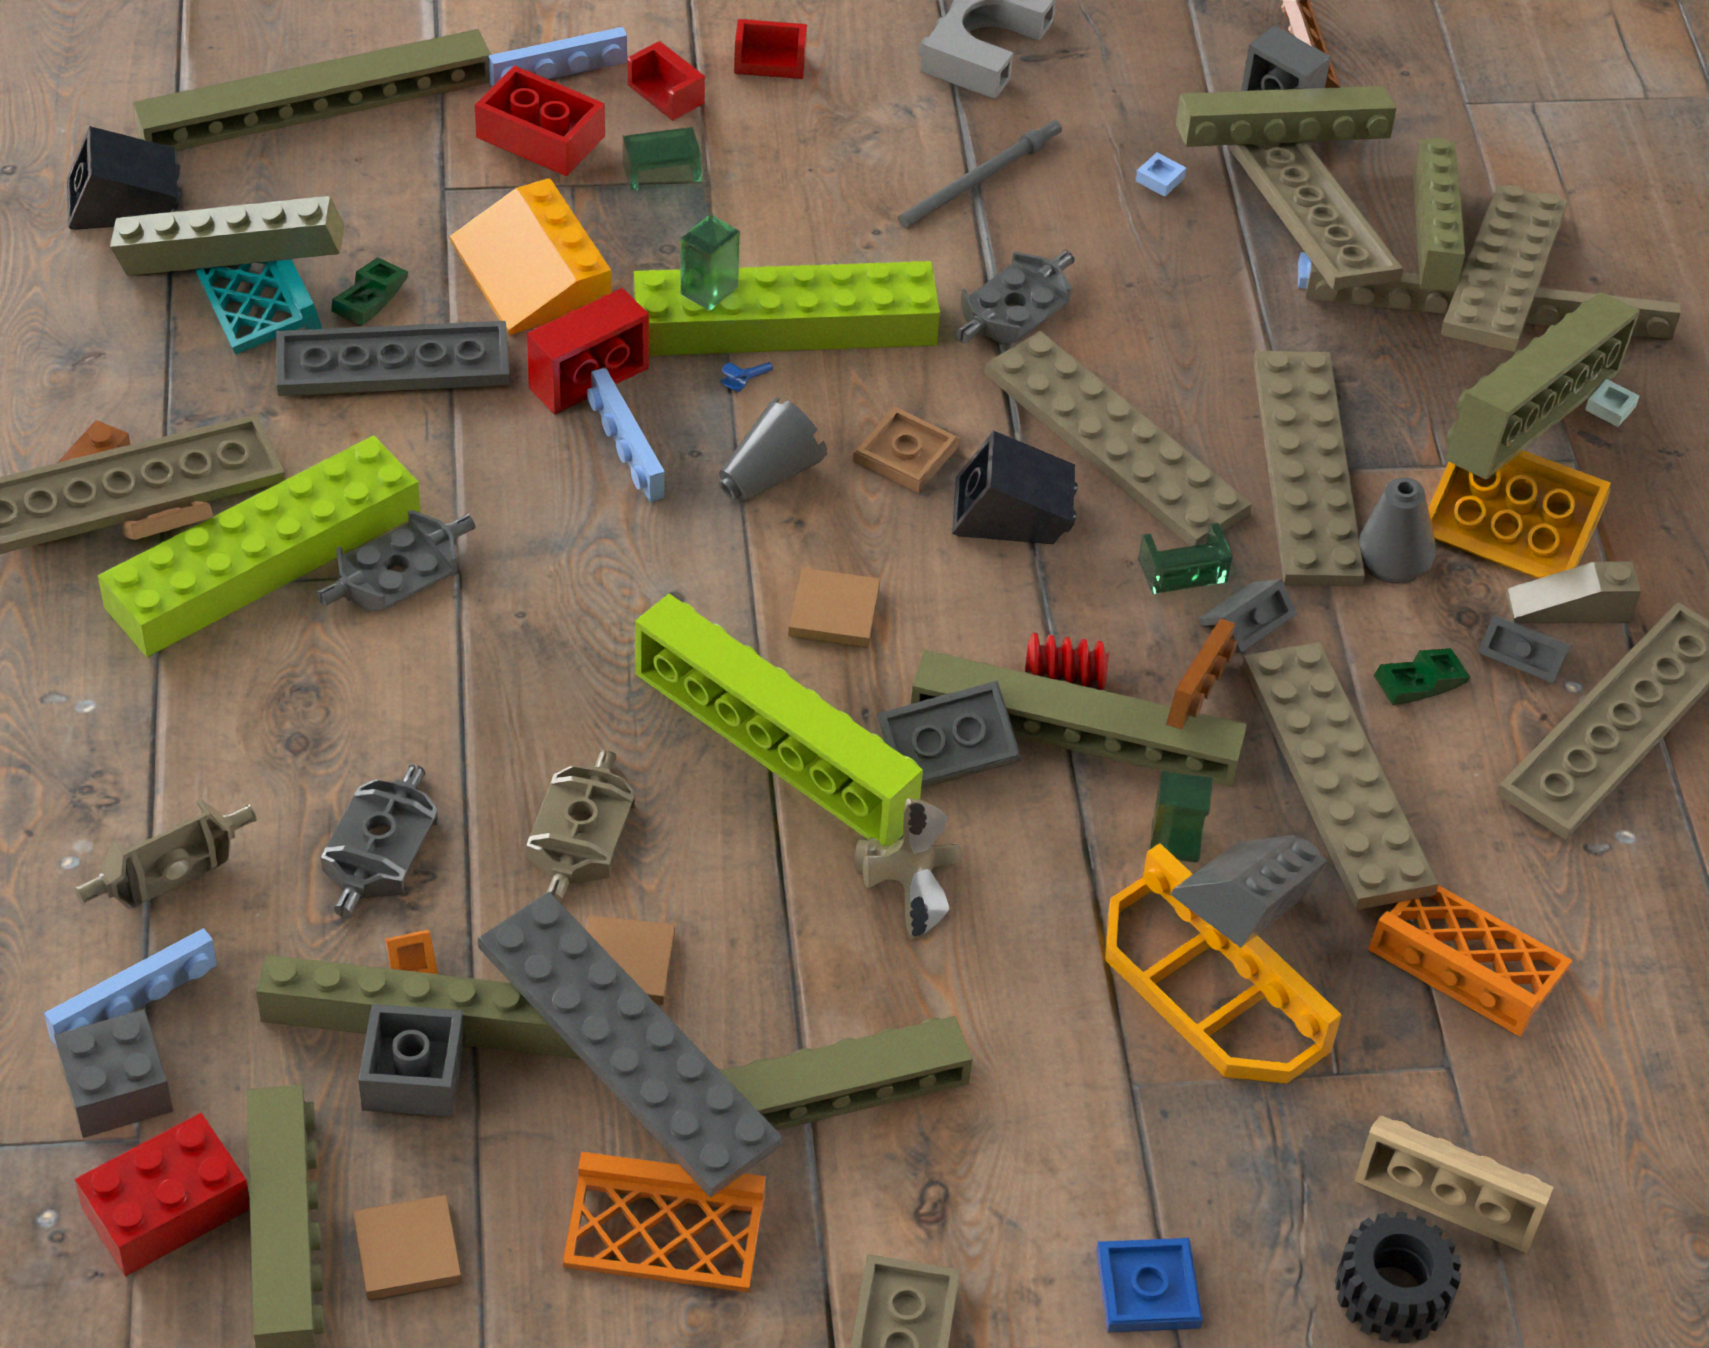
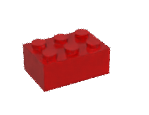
(540, 120)
(595, 336)
(163, 1194)

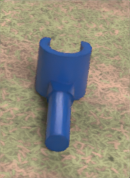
(738, 378)

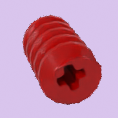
(1067, 661)

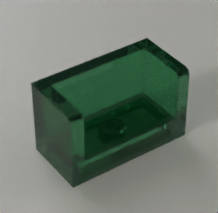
(661, 150)
(709, 262)
(1188, 565)
(1181, 814)

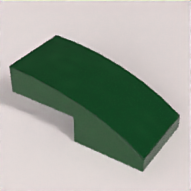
(373, 289)
(1426, 676)

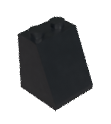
(120, 179)
(1014, 493)

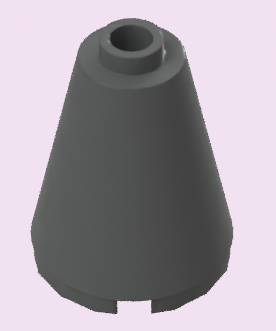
(771, 452)
(1399, 534)

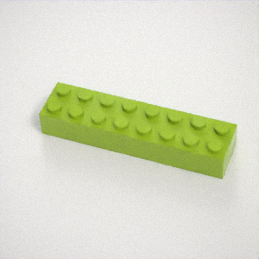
(796, 309)
(259, 545)
(776, 719)

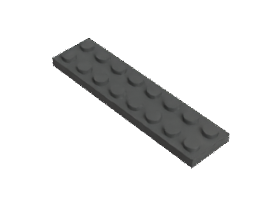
(630, 1044)

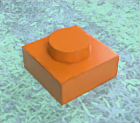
(412, 952)

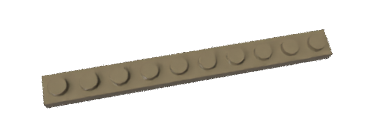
(1549, 306)

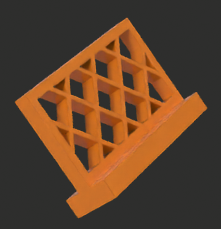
(1460, 971)
(669, 1183)

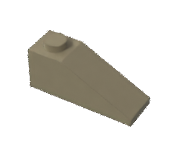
(1578, 595)

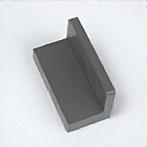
(1255, 610)
(1524, 648)

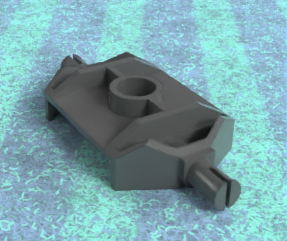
(1028, 281)
(420, 545)
(378, 864)

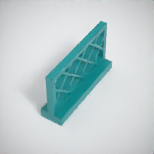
(289, 288)

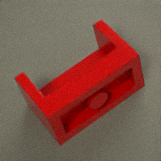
(770, 49)
(666, 80)

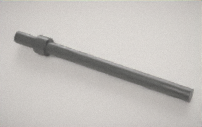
(1028, 144)

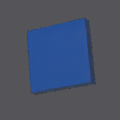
(1148, 1285)

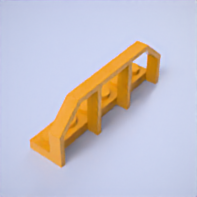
(1254, 961)

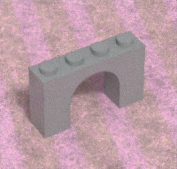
(974, 64)

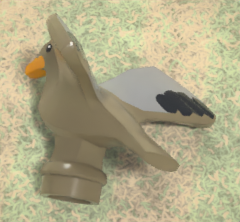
(911, 864)

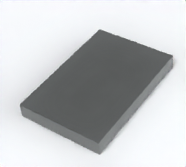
(953, 733)

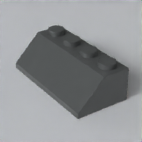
(1251, 885)

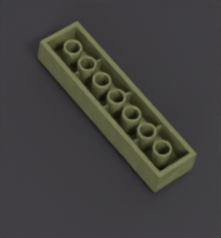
(1540, 385)

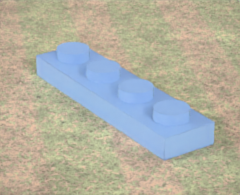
(564, 56)
(629, 439)
(136, 985)

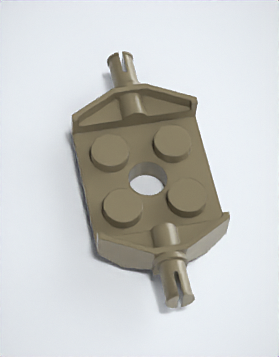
(580, 849)
(146, 869)

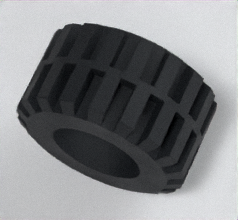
(1405, 1246)

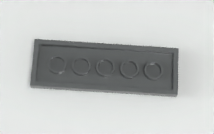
(392, 358)

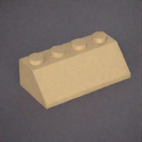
(1453, 1183)

